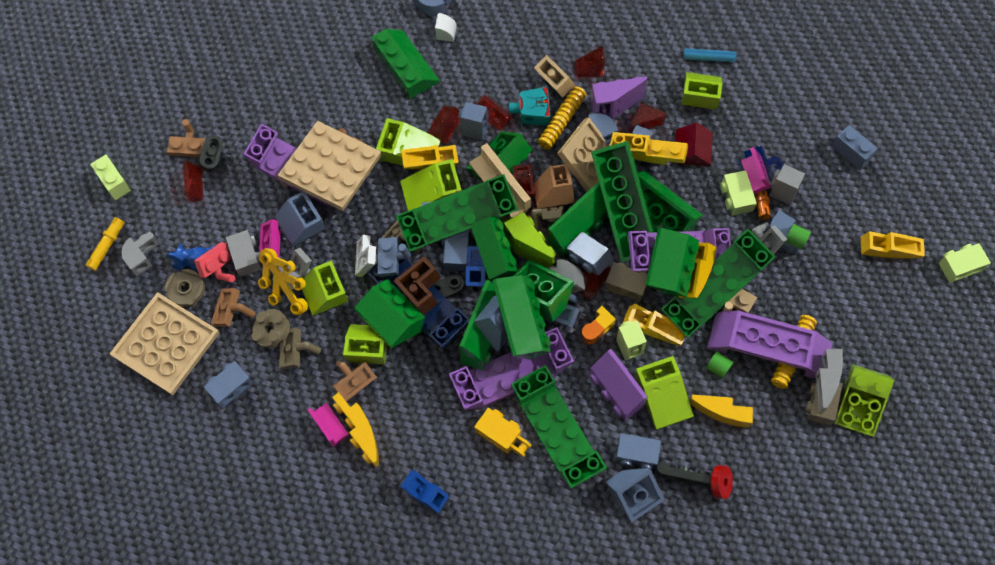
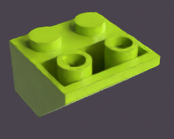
(702, 91)
(323, 288)
(364, 345)

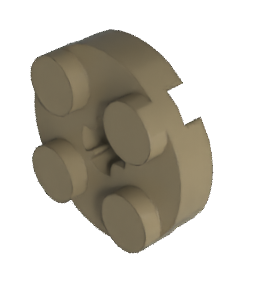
(192, 295)
(262, 324)

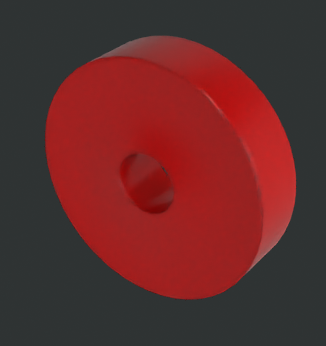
(721, 482)

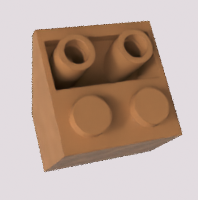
(554, 187)

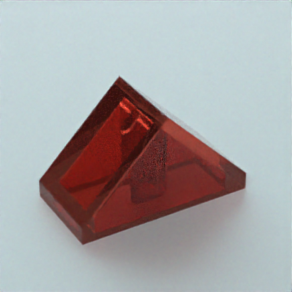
(591, 64)
(647, 117)
(524, 177)

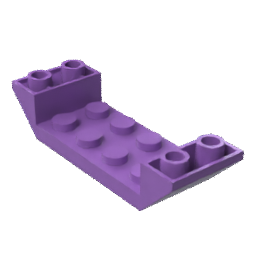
(271, 154)
(642, 245)
(768, 340)
(483, 388)

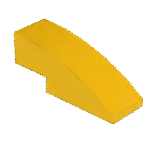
(425, 156)
(892, 245)
(703, 265)
(655, 324)
(723, 410)

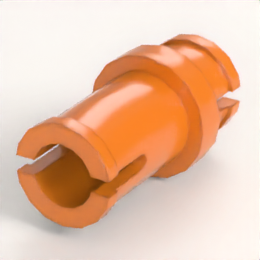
(763, 205)

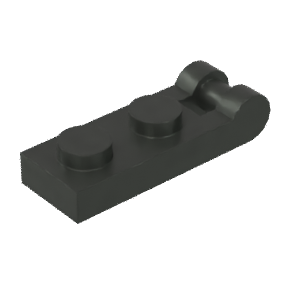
(683, 475)

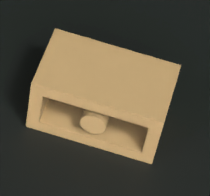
(554, 76)

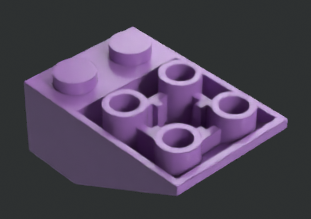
(617, 96)

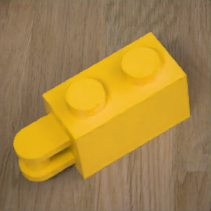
(501, 432)

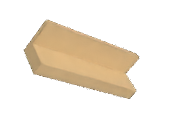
(490, 166)

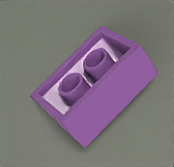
(617, 385)

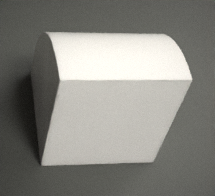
(445, 28)

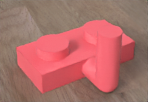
(213, 260)

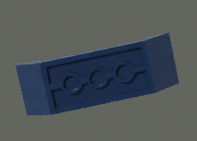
(442, 321)

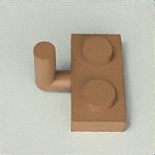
(187, 145)
(226, 306)
(353, 380)

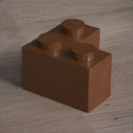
(416, 282)

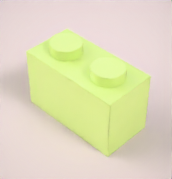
(110, 177)
(738, 193)
(964, 262)
(631, 340)

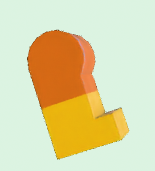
(601, 325)

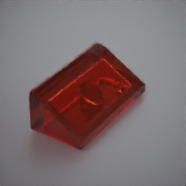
(496, 113)
(445, 123)
(193, 182)
(594, 282)

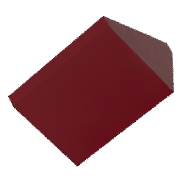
(699, 144)

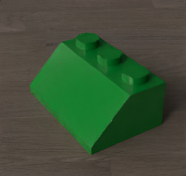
(509, 148)
(494, 248)
(672, 262)
(550, 289)
(390, 314)

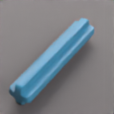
(709, 55)

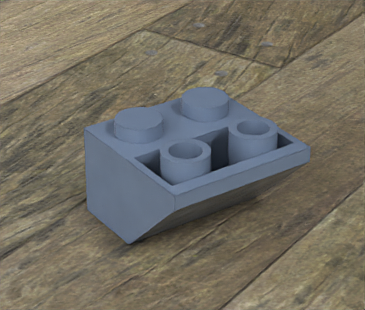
(299, 219)

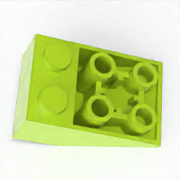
(400, 136)
(430, 184)
(527, 241)
(665, 392)
(863, 400)

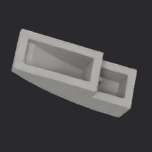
(828, 377)

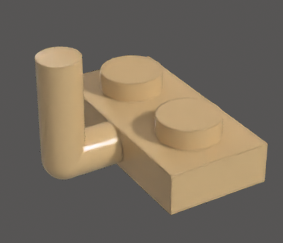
(741, 301)

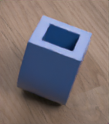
(475, 268)
(424, 491)

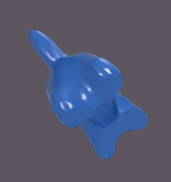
(185, 257)

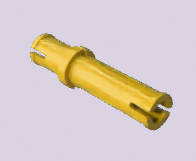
(106, 241)

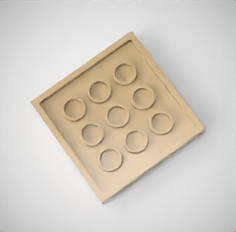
(329, 165)
(164, 343)

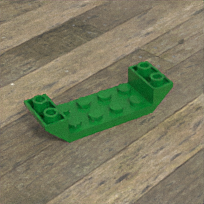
(456, 212)
(727, 277)
(557, 427)

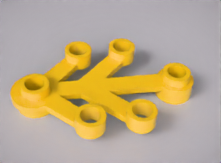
(270, 261)

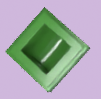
(798, 237)
(719, 365)

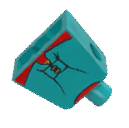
(533, 106)

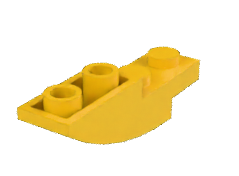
(652, 150)
(362, 433)

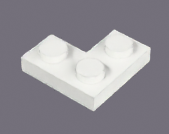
(365, 256)

